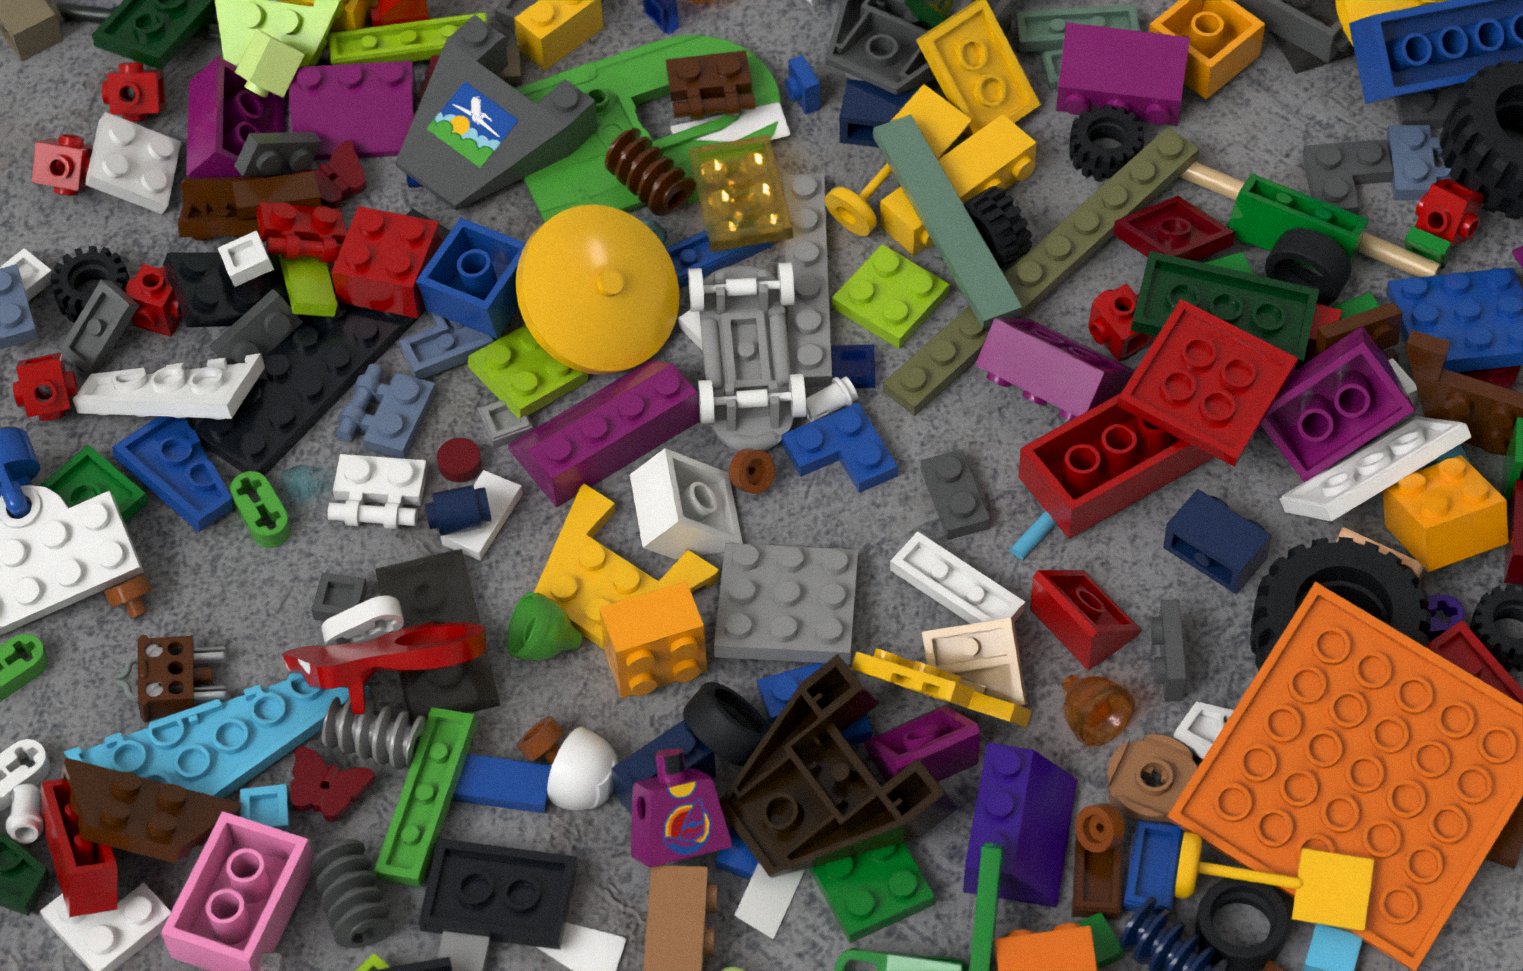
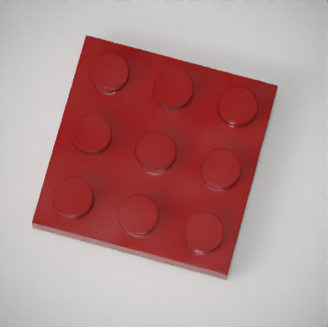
(1207, 382)

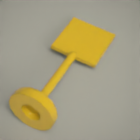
(940, 126)
(1328, 887)

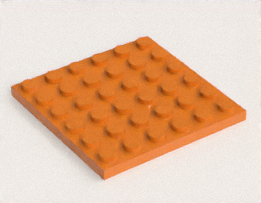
(1367, 754)

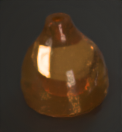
(1096, 708)

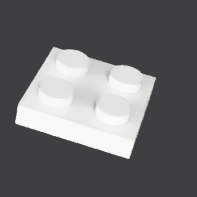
(133, 163)

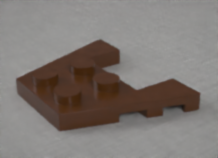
(1450, 396)

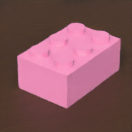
(238, 896)

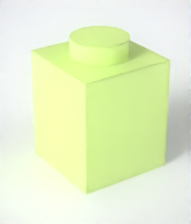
(268, 64)

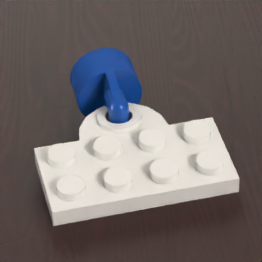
(51, 550)

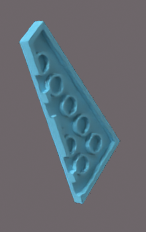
(219, 743)

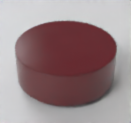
(459, 460)

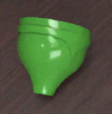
(540, 629)

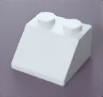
(684, 506)

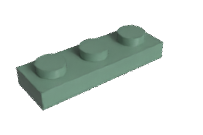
(1046, 28)

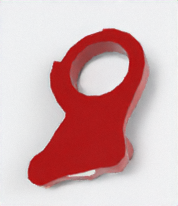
(402, 650)

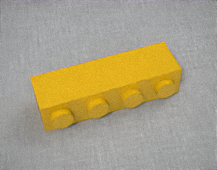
(988, 158)

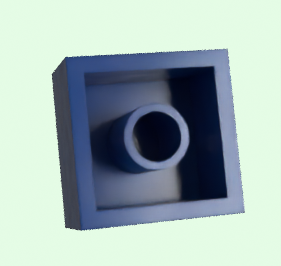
(473, 278)

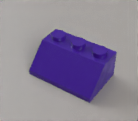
(1029, 810)

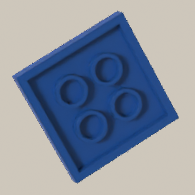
(1471, 310)

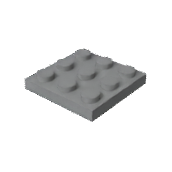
(786, 603)

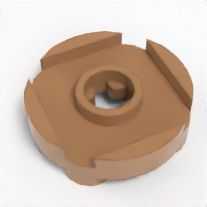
(1143, 757)

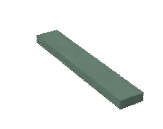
(947, 221)

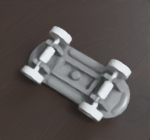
(746, 355)

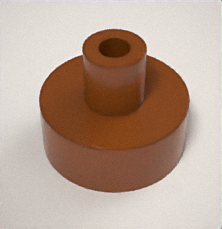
(752, 470)
(130, 594)
(541, 740)
(1100, 827)

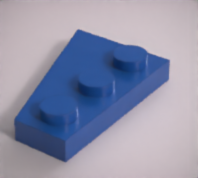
(174, 467)

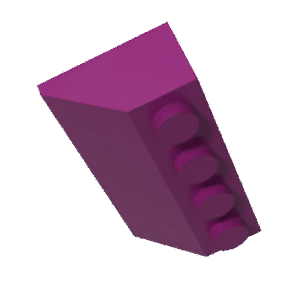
(607, 430)

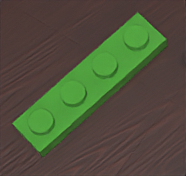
(426, 797)

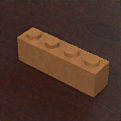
(679, 919)

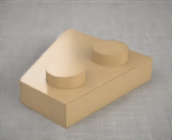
(982, 655)

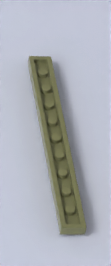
(1045, 266)

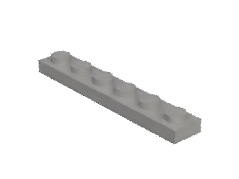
(807, 251)

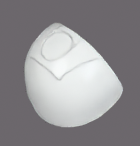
(582, 771)

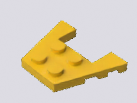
(589, 576)
(937, 684)

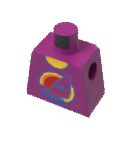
(676, 813)

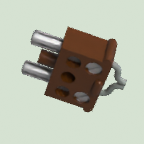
(170, 677)

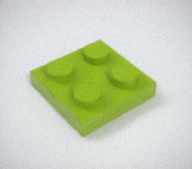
(890, 296)
(523, 372)

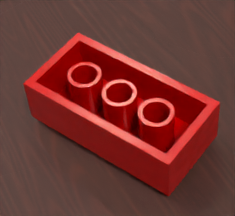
(1102, 465)

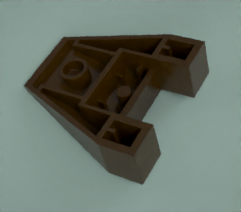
(813, 796)

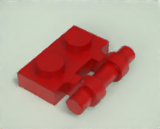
(301, 231)

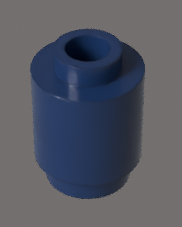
(458, 510)

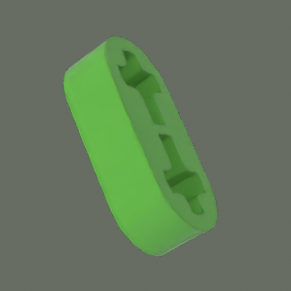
(267, 505)
(15, 671)

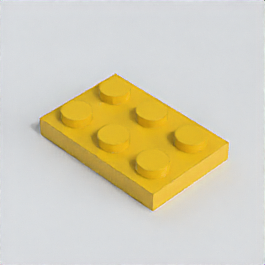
(978, 67)

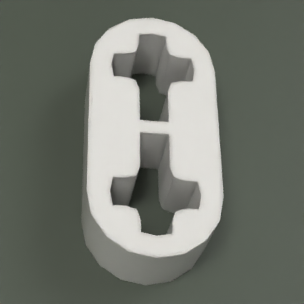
(364, 621)
(14, 774)

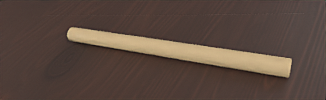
(1370, 245)

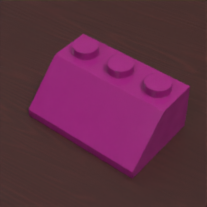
(1122, 70)
(355, 103)
(222, 117)
(1050, 366)
(1336, 404)

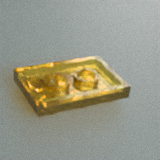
(740, 193)

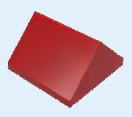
(1081, 615)

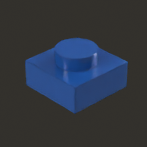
(803, 85)

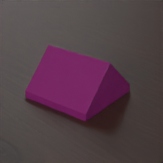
(939, 739)

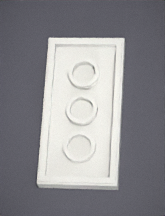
(1374, 468)

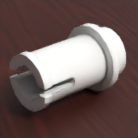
(830, 399)
(25, 822)

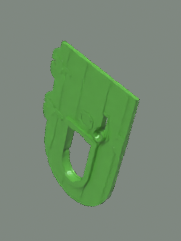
(617, 87)

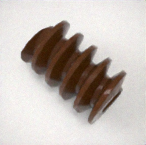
(648, 173)

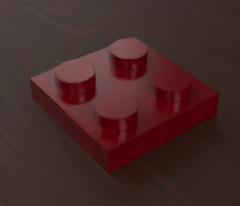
(1174, 230)

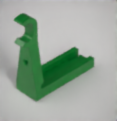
(983, 933)

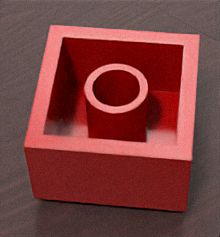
(383, 260)

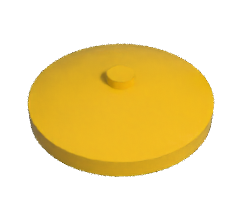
(597, 289)

